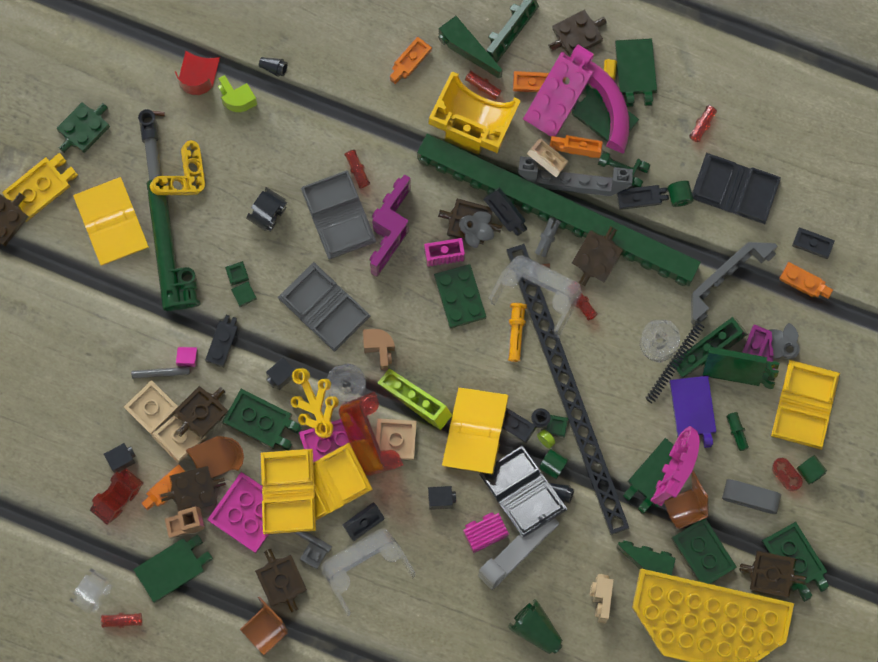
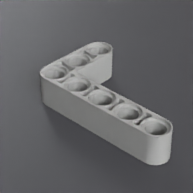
(496, 570)

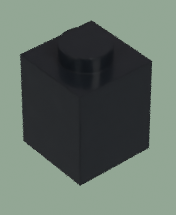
(280, 374)
(120, 457)
(441, 497)

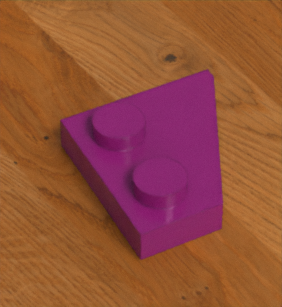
(759, 343)

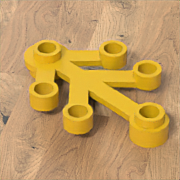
(315, 404)

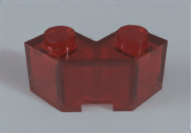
(121, 490)

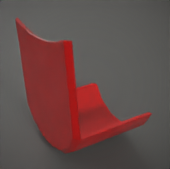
(197, 73)

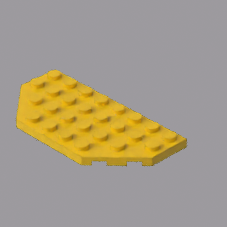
(709, 621)

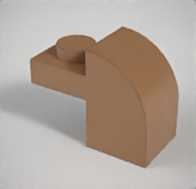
(379, 341)
(185, 522)

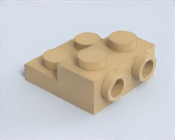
(601, 592)

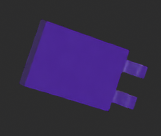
(693, 407)

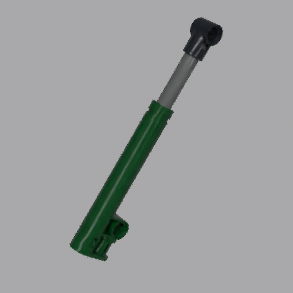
(172, 286)

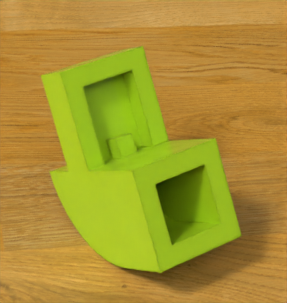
(238, 99)

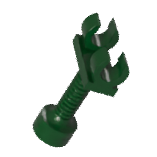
(642, 166)

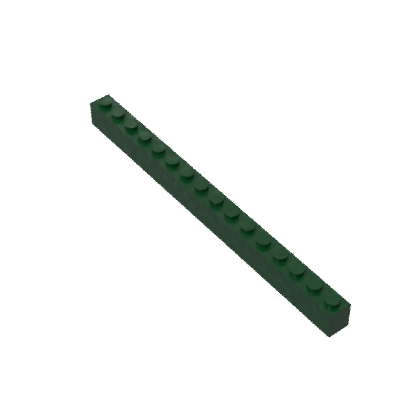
(548, 205)

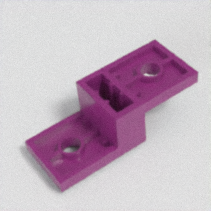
(390, 224)

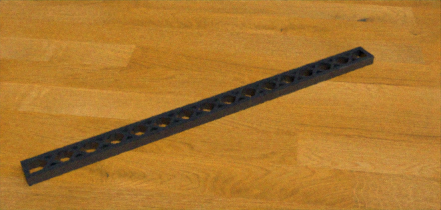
(565, 402)

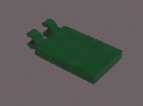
(636, 69)
(594, 114)
(740, 367)
(260, 420)
(648, 475)
(793, 543)
(172, 568)

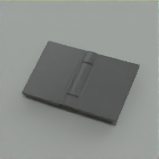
(338, 214)
(324, 306)

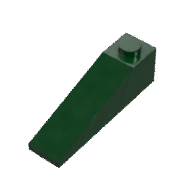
(461, 41)
(722, 337)

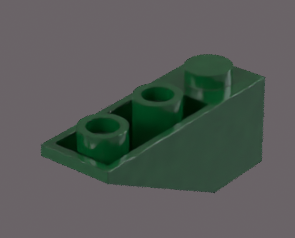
(647, 559)

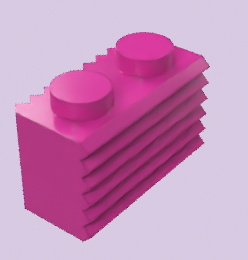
(444, 252)
(485, 532)

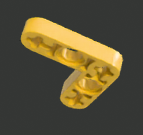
(188, 178)

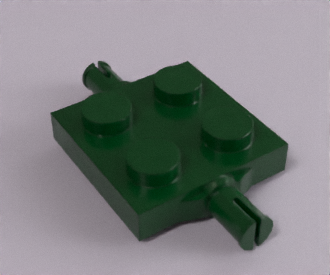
(83, 127)

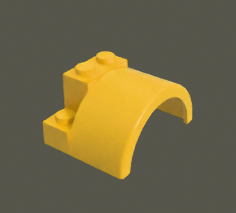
(471, 119)

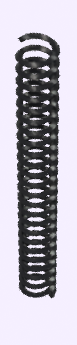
(673, 362)

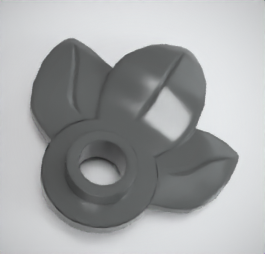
(479, 230)
(783, 339)

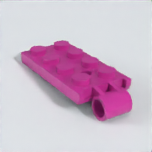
(555, 97)

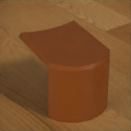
(219, 454)
(689, 505)
(264, 629)

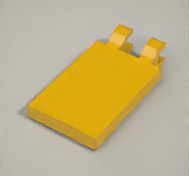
(41, 185)

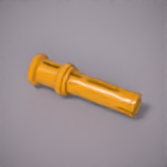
(517, 323)

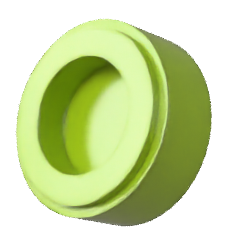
(546, 438)

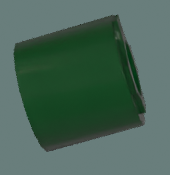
(680, 193)
(553, 464)
(812, 470)

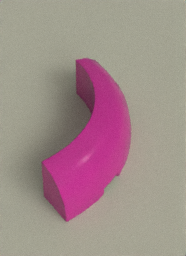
(615, 106)

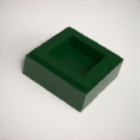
(237, 273)
(243, 294)
(557, 426)

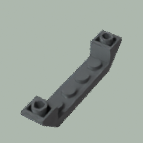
(576, 182)
(760, 251)

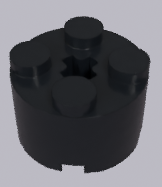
(266, 209)

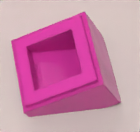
(186, 356)

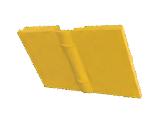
(110, 221)
(805, 404)
(475, 430)
(338, 480)
(288, 491)

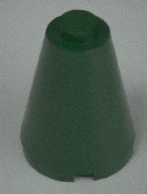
(537, 628)

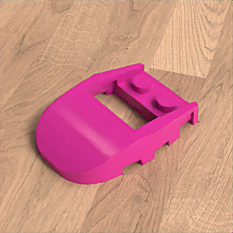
(680, 467)

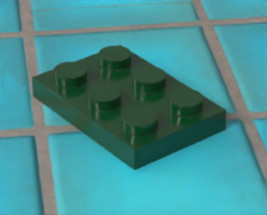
(460, 296)
(704, 552)

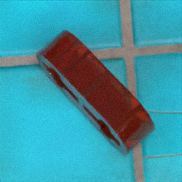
(783, 478)

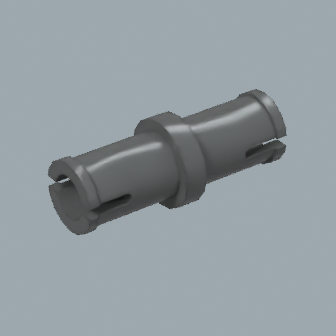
(547, 237)

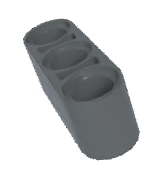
(751, 496)

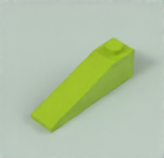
(416, 399)

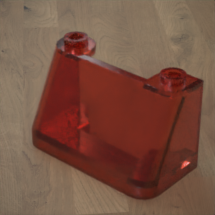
(362, 438)

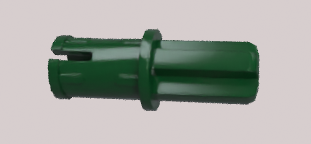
(737, 430)

